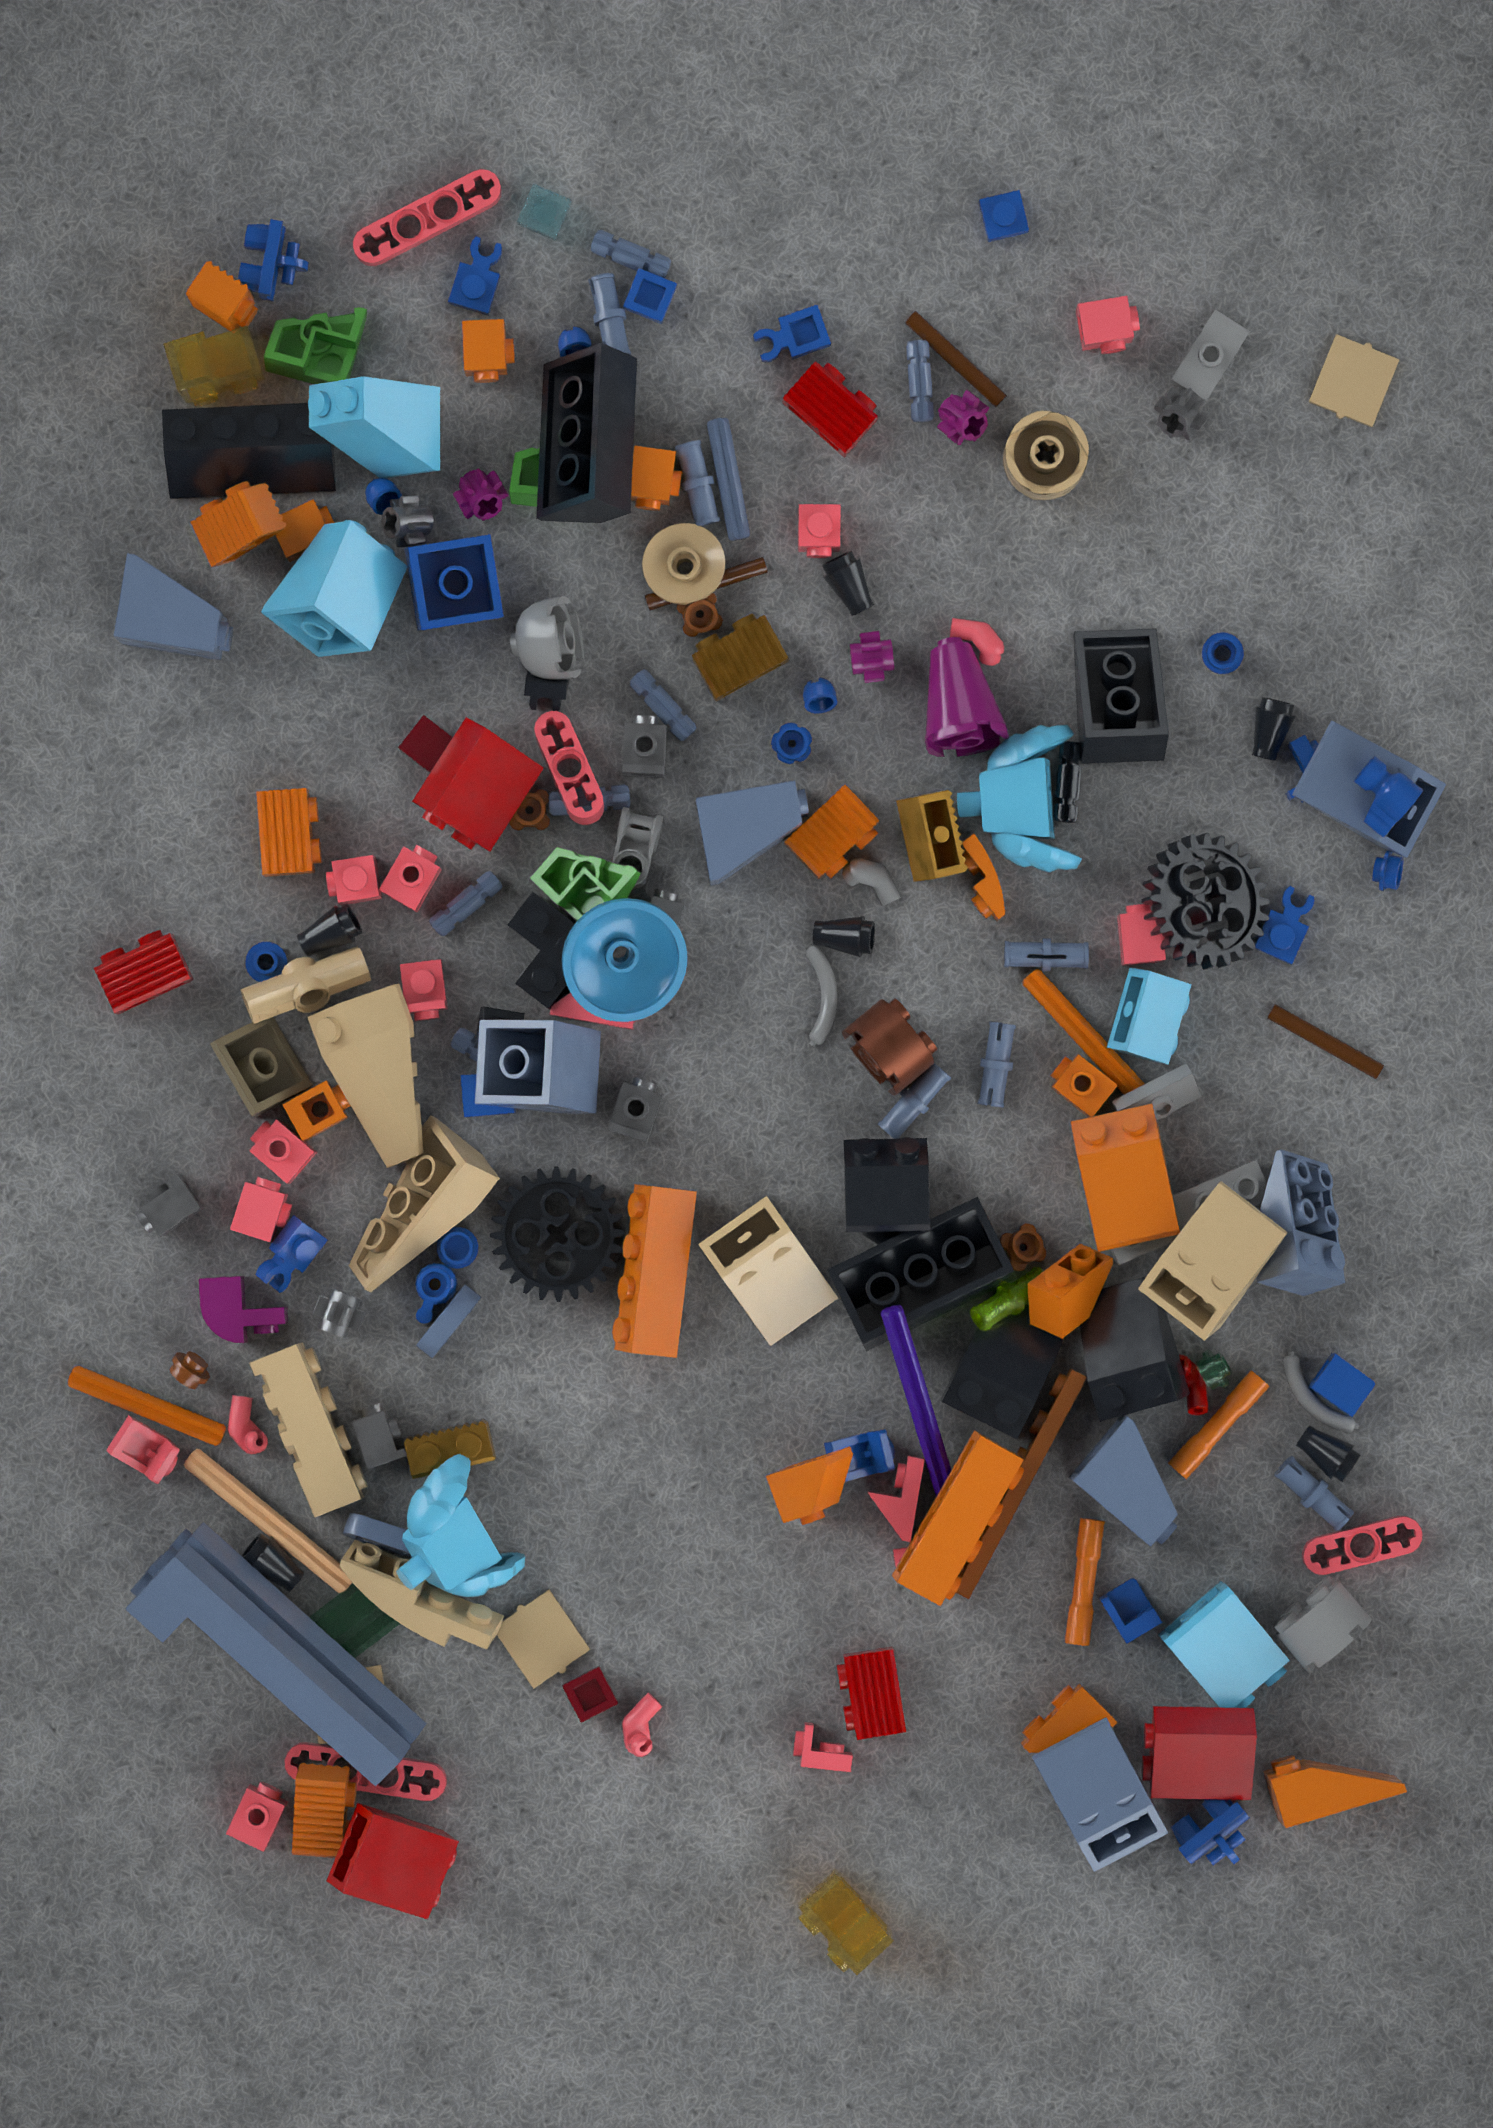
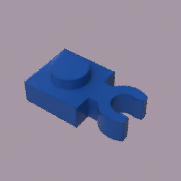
(475, 283)
(799, 333)
(1283, 931)
(293, 1249)

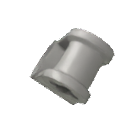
(637, 843)

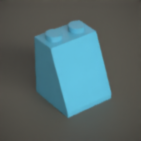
(380, 423)
(337, 591)
(1225, 1648)

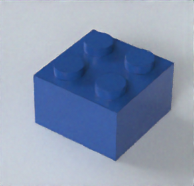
(453, 582)

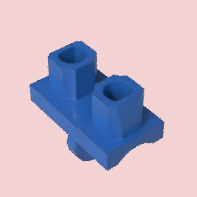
(270, 240)
(1197, 1842)

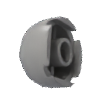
(549, 639)

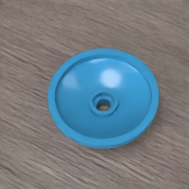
(628, 985)

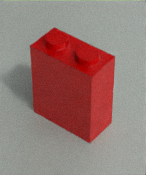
(476, 786)
(1200, 1753)
(393, 1861)

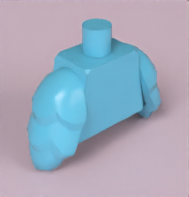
(1018, 800)
(449, 1539)

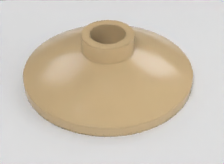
(683, 544)

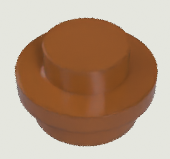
(189, 1369)

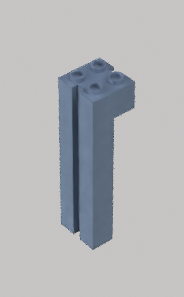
(277, 1646)

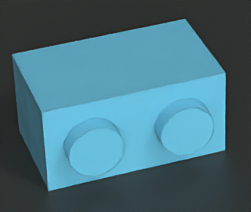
(1149, 1016)

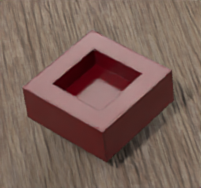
(590, 1694)

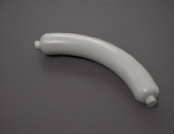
(829, 994)
(1310, 1401)

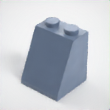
(166, 616)
(747, 824)
(538, 1066)
(1127, 1482)

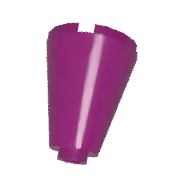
(960, 703)

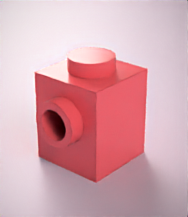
(1107, 324)
(819, 529)
(411, 877)
(354, 880)
(1135, 939)
(281, 1150)
(261, 1210)
(257, 1815)

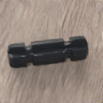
(1068, 783)

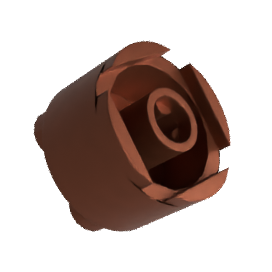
(890, 1045)

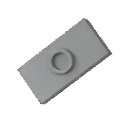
(1210, 355)
(1165, 1093)

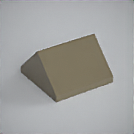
(261, 1065)

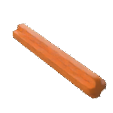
(1081, 1031)
(146, 1405)

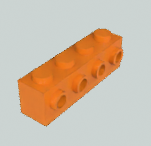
(654, 1270)
(958, 1518)

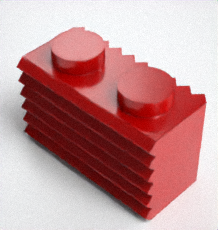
(830, 407)
(142, 972)
(873, 1693)

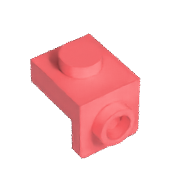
(144, 1450)

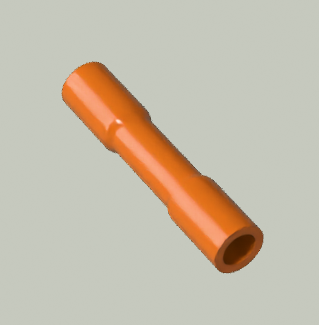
(1236, 1405)
(1081, 1608)

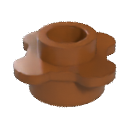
(709, 621)
(539, 816)
(1031, 1239)

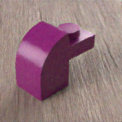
(226, 1312)

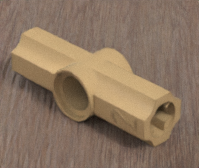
(305, 984)

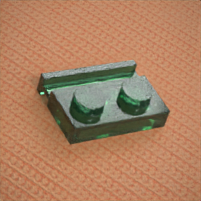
(353, 1621)

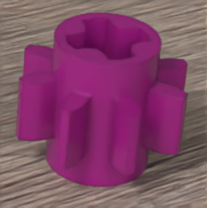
(963, 417)
(480, 494)
(872, 656)

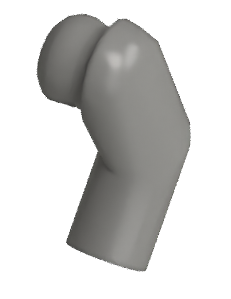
(874, 875)

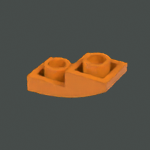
(988, 891)

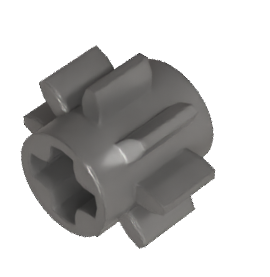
(1180, 413)
(407, 521)
(339, 1313)

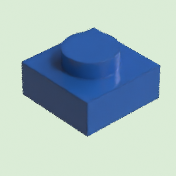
(1003, 216)
(650, 296)

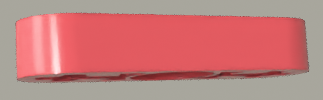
(590, 788)
(1389, 1527)

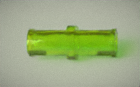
(1008, 1300)

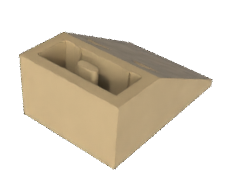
(1213, 1261)
(768, 1271)

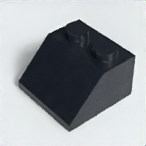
(886, 1185)

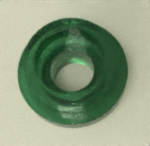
(1214, 1369)

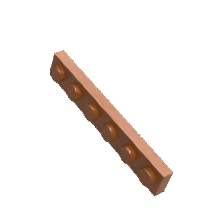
(1045, 1427)

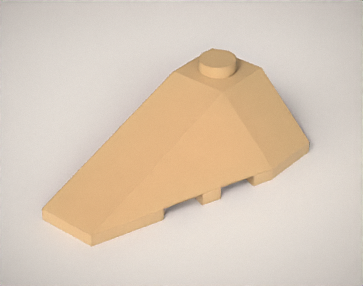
(371, 1060)
(424, 1205)

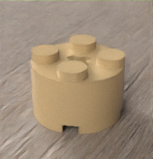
(1054, 433)

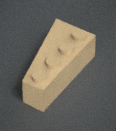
(309, 1428)

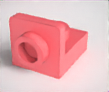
(424, 988)
(828, 1756)

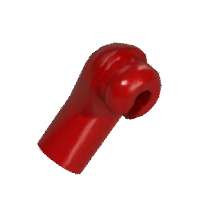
(1197, 1400)

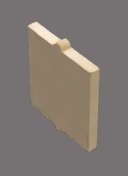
(1354, 380)
(541, 1639)

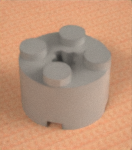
(1322, 1625)

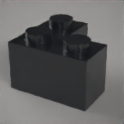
(546, 931)

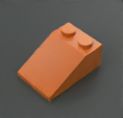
(1125, 1177)
(1314, 1789)

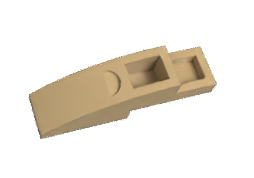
(425, 1608)

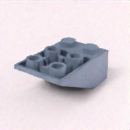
(1331, 790)
(1302, 1204)
(1100, 1794)

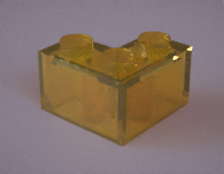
(214, 365)
(847, 1921)

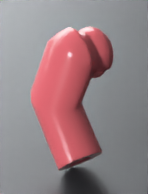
(982, 636)
(243, 1429)
(636, 1726)

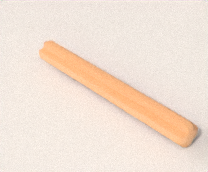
(267, 1519)

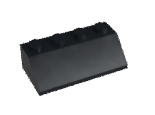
(587, 436)
(236, 444)
(923, 1272)

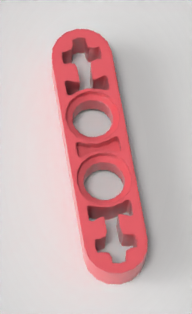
(424, 211)
(363, 1784)

